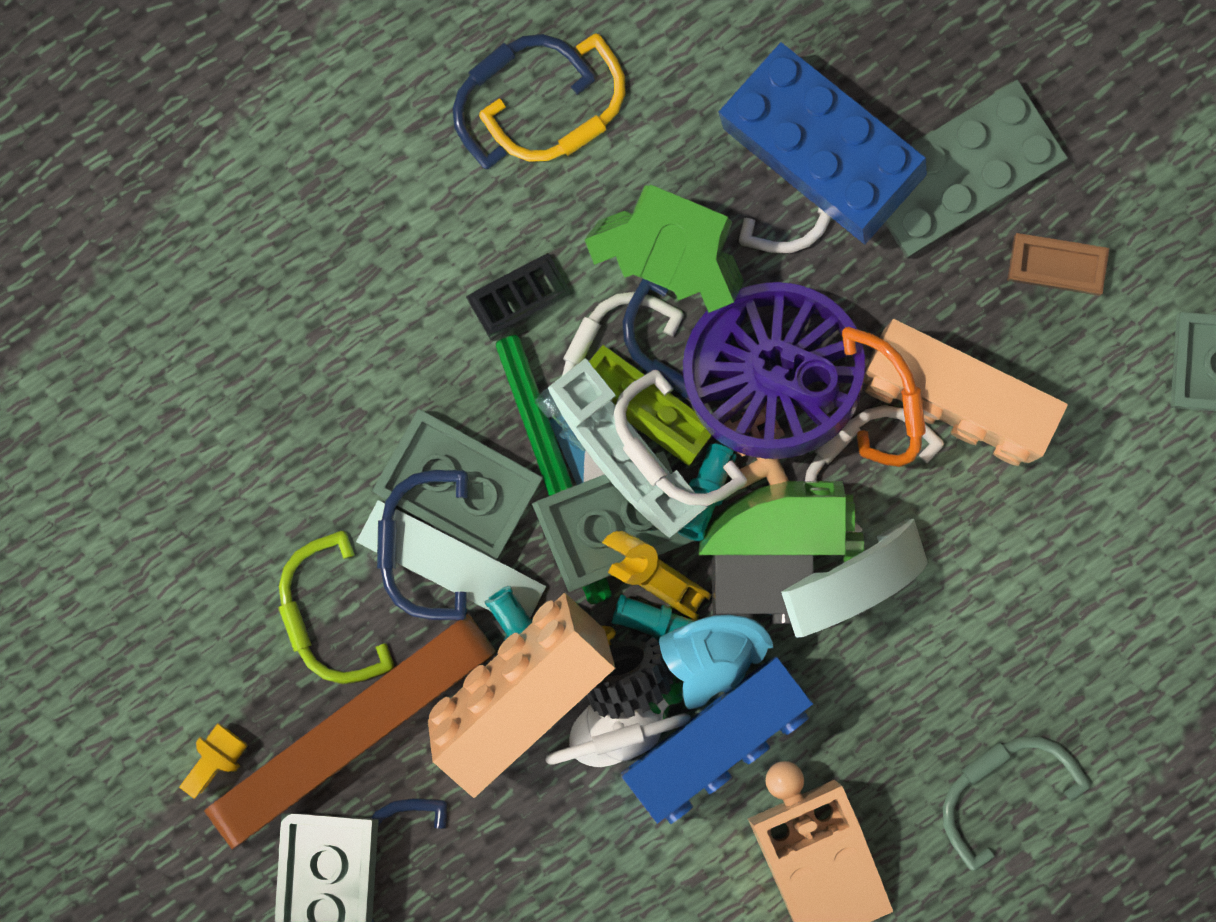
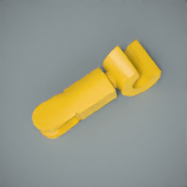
(646, 570)

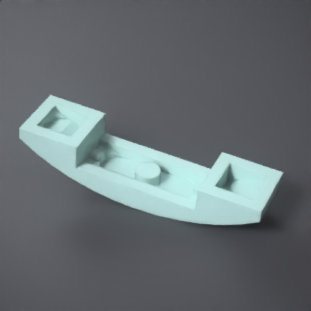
(588, 410)
(451, 561)
(857, 583)

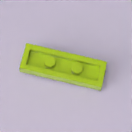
(655, 415)

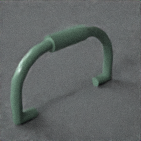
(987, 763)

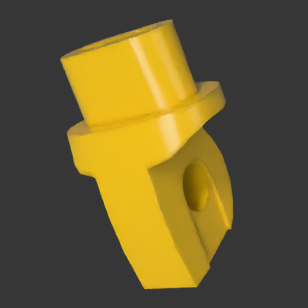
(218, 752)

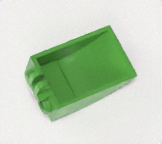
(787, 521)

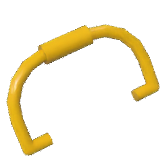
(580, 135)

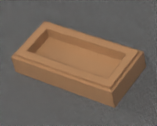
(1058, 264)

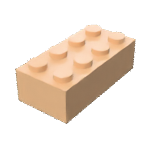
(967, 395)
(518, 694)

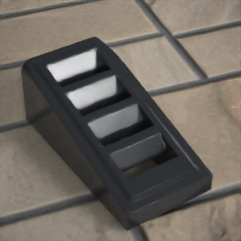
(496, 328)

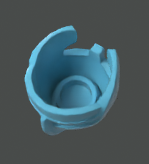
(713, 654)

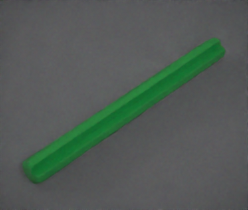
(540, 435)

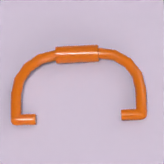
(910, 397)

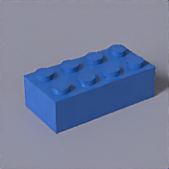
(823, 143)
(716, 740)

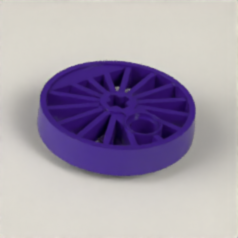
(754, 384)

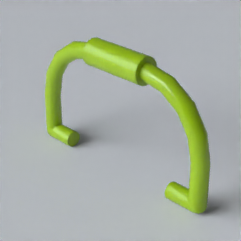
(295, 626)

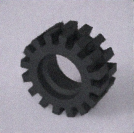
(637, 678)

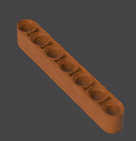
(350, 731)

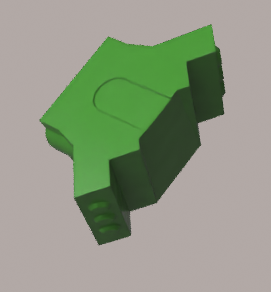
(671, 246)

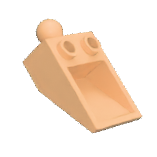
(819, 864)

